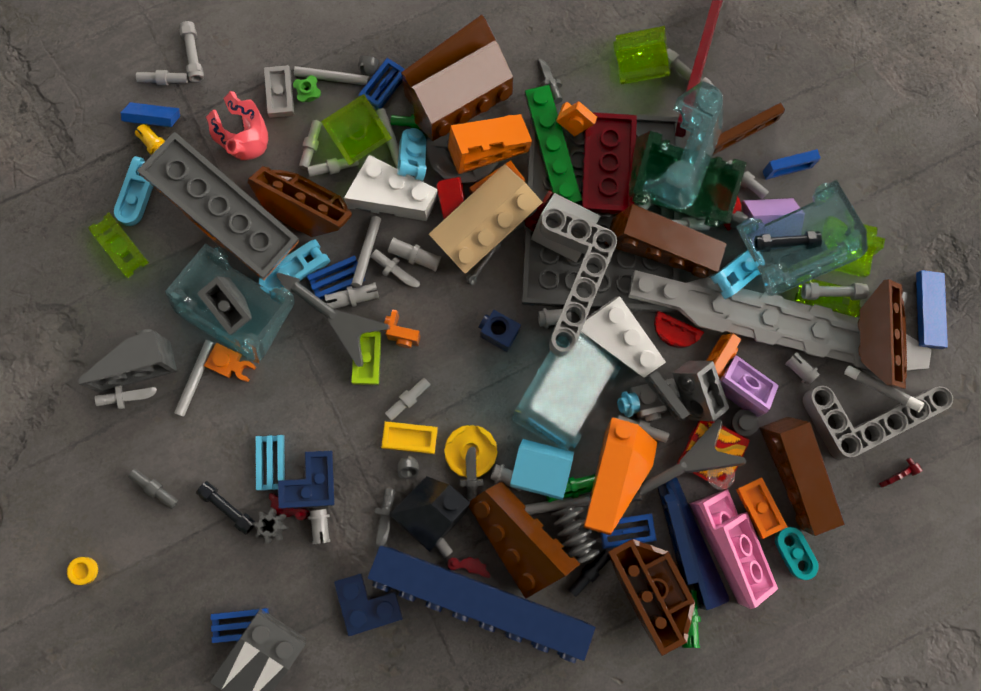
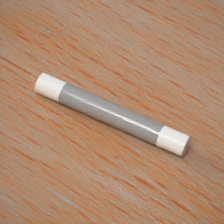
(881, 387)

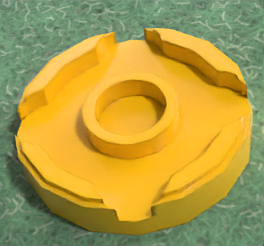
(461, 441)

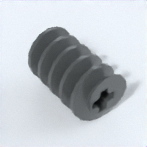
(575, 534)

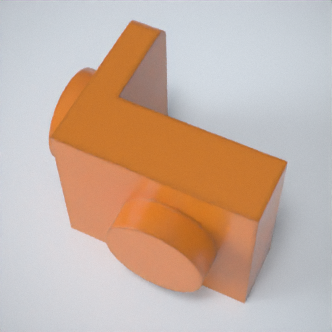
(575, 118)
(403, 336)

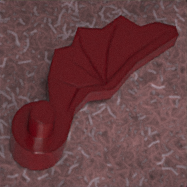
(531, 222)
(913, 468)
(300, 513)
(470, 564)

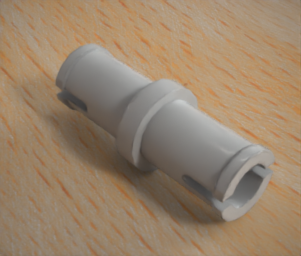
(414, 254)
(352, 296)

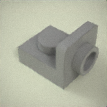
(650, 405)

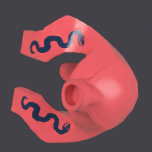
(248, 143)

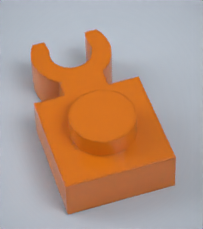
(226, 361)

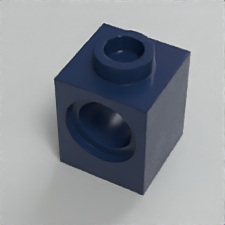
(501, 341)

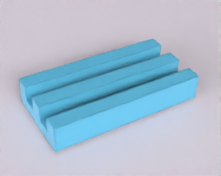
(259, 461)

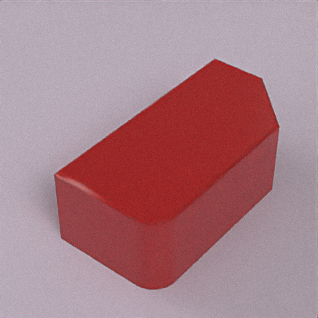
(450, 195)

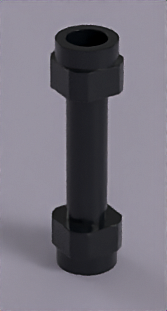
(810, 239)
(208, 492)

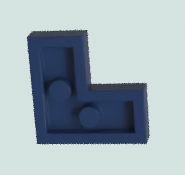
(315, 489)
(360, 612)

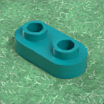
(796, 552)

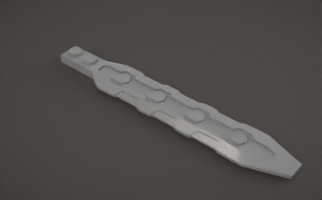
(765, 318)

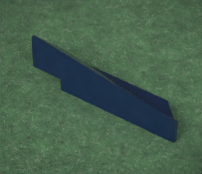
(690, 548)

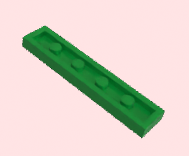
(552, 143)

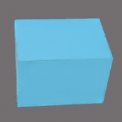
(542, 469)

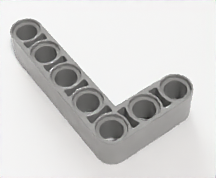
(584, 278)
(877, 425)

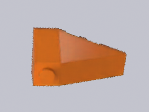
(621, 469)

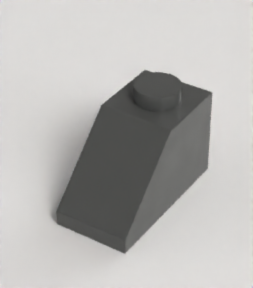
(226, 303)

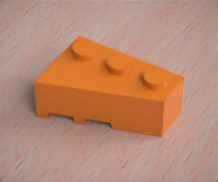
(487, 141)

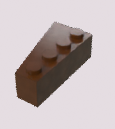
(666, 242)
(803, 474)
(520, 541)

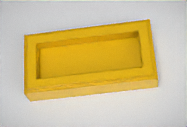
(409, 437)

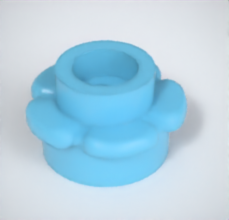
(628, 403)

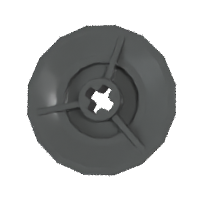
(443, 164)

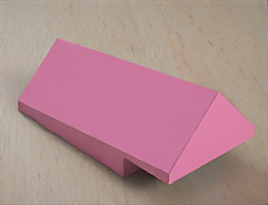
(735, 548)

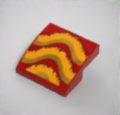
(727, 442)

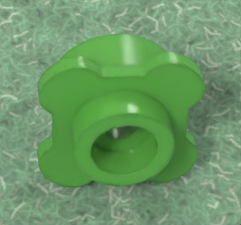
(309, 95)

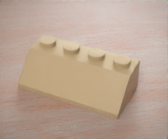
(485, 218)

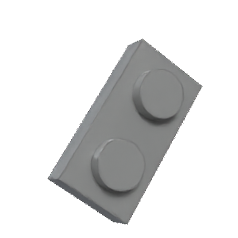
(279, 91)

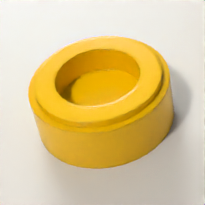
(82, 570)

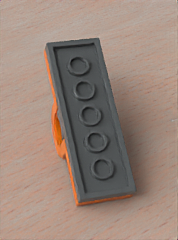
(218, 206)

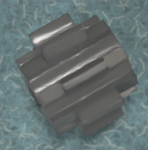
(263, 524)

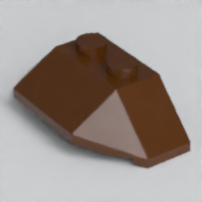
(299, 201)
(884, 334)
(655, 592)

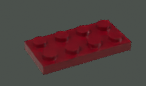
(608, 163)

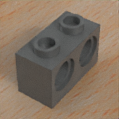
(701, 390)

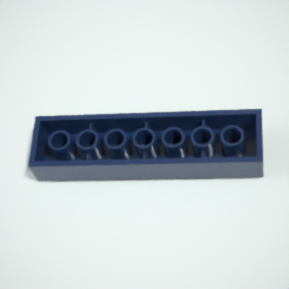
(481, 602)

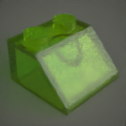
(356, 129)

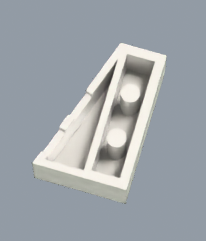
(382, 190)
(623, 337)

